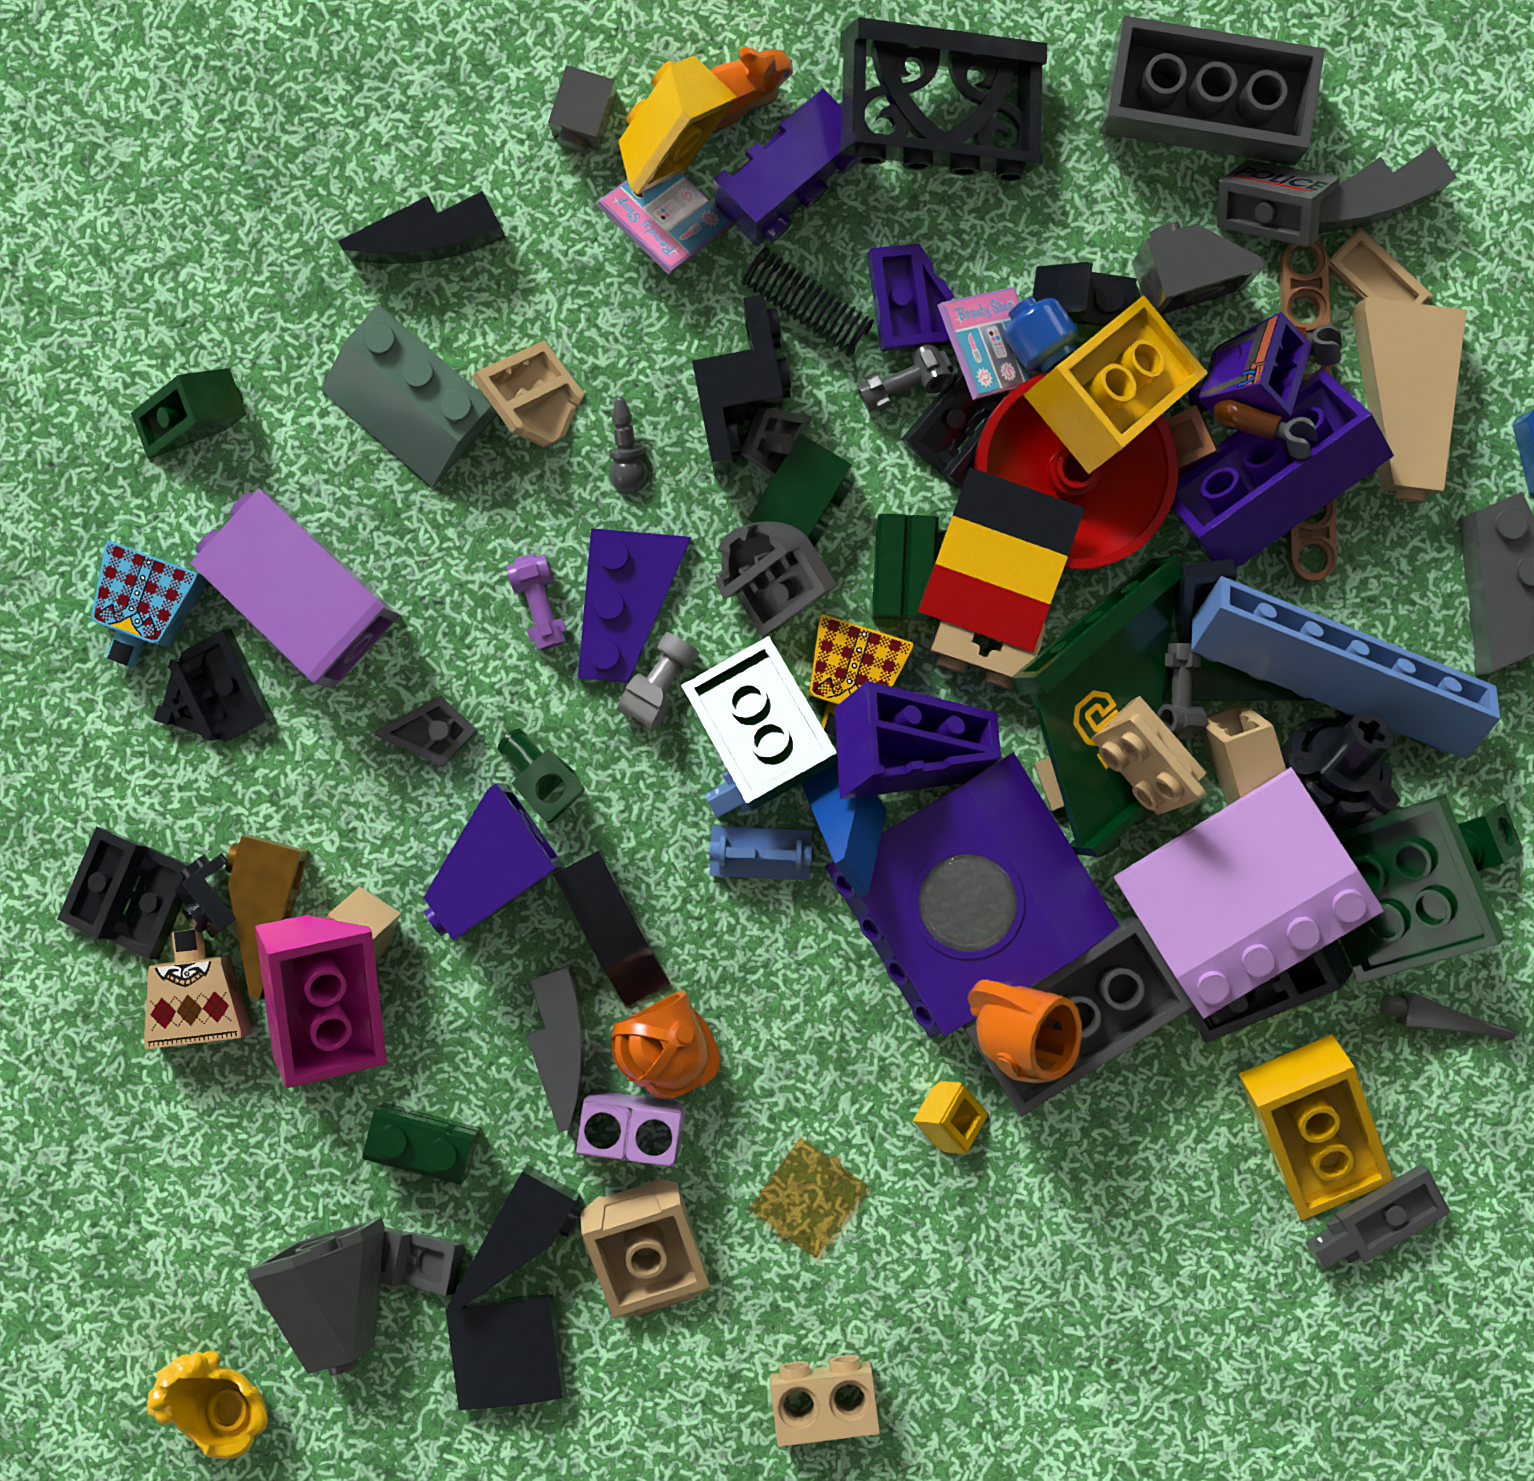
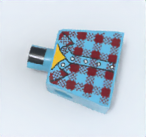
(142, 600)

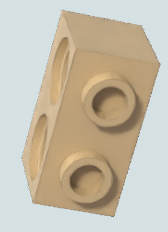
(826, 1416)

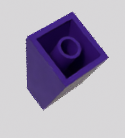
(490, 865)

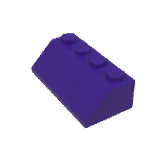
(1260, 492)

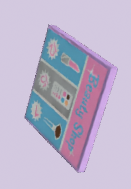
(666, 220)
(977, 335)

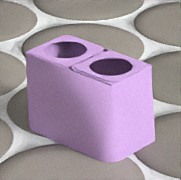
(642, 1110)

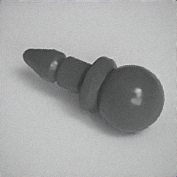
(628, 470)

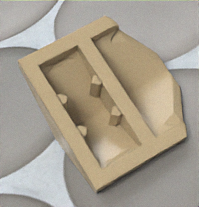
(532, 393)

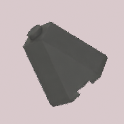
(325, 1295)

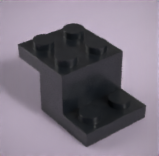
(740, 382)

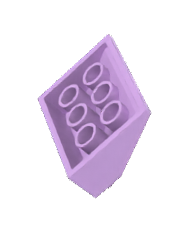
(1248, 893)

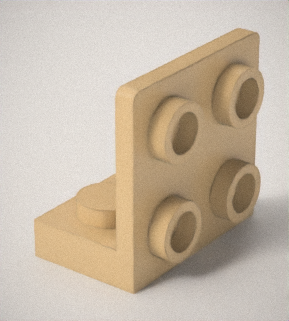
(1150, 758)

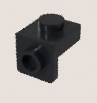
(203, 906)

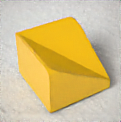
(951, 1117)

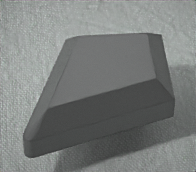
(772, 437)
(430, 731)

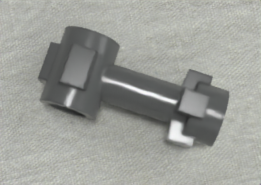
(929, 368)
(1181, 716)

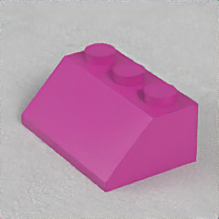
(320, 998)

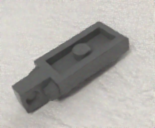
(1380, 1219)

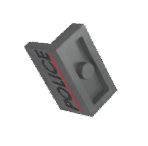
(1273, 201)

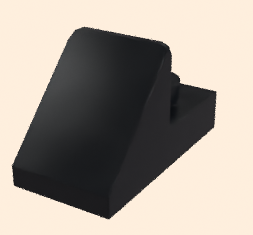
(1085, 294)
(1192, 590)

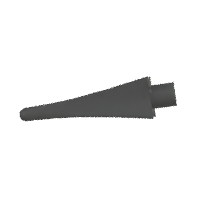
(1423, 1013)

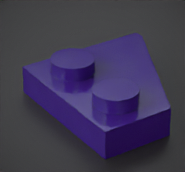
(907, 297)

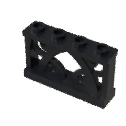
(930, 47)

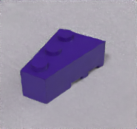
(785, 171)
(909, 741)

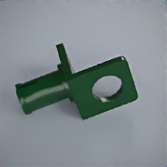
(540, 775)
(1485, 841)

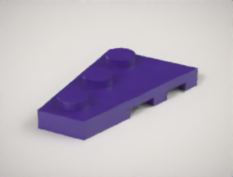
(623, 597)

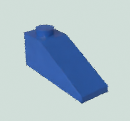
(848, 826)

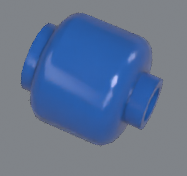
(1041, 334)

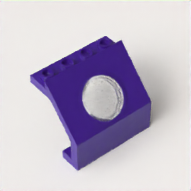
(976, 895)

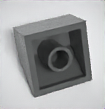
(1191, 267)

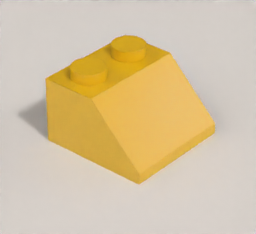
(672, 122)

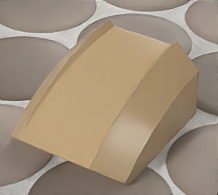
(644, 1249)

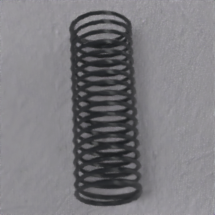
(761, 257)

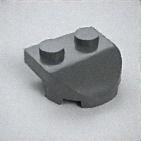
(772, 573)

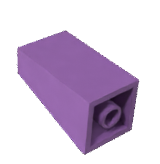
(293, 589)

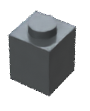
(582, 109)

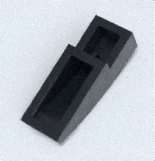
(424, 235)
(611, 927)

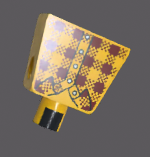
(849, 657)

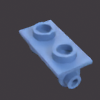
(760, 853)

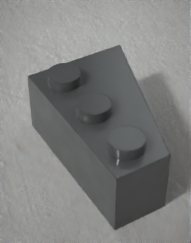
(1500, 581)

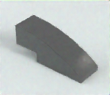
(1380, 194)
(561, 1043)

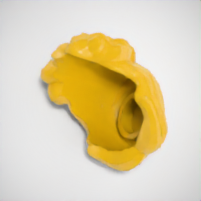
(209, 1404)

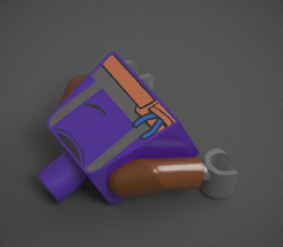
(1258, 378)

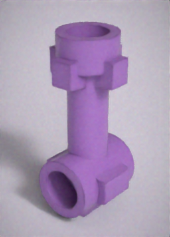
(530, 576)

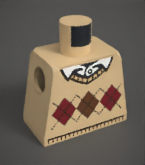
(193, 997)

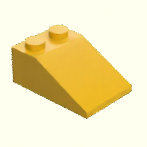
(1116, 384)
(1317, 1126)

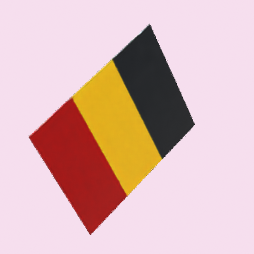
(1001, 559)

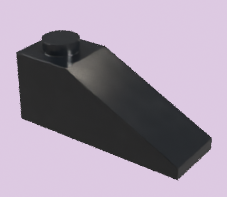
(1301, 983)
(522, 1230)

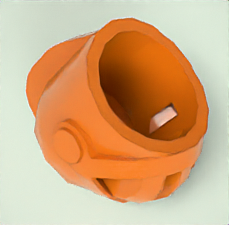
(1017, 1022)
(666, 1048)

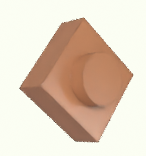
(1191, 437)

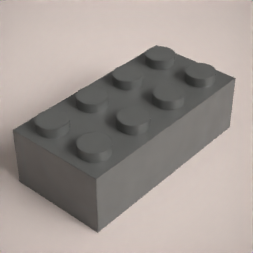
(1212, 90)
(1121, 998)

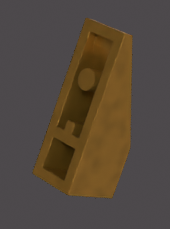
(261, 891)

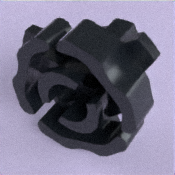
(1347, 764)

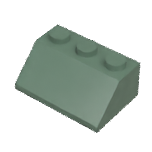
(407, 396)

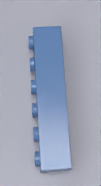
(1344, 668)

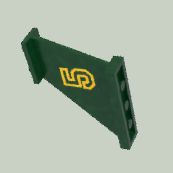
(1090, 678)

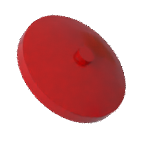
(1121, 498)

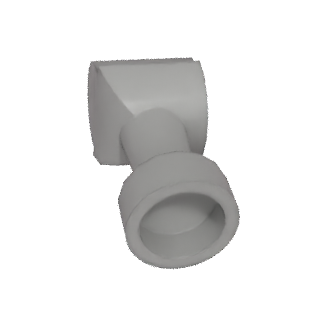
(646, 696)

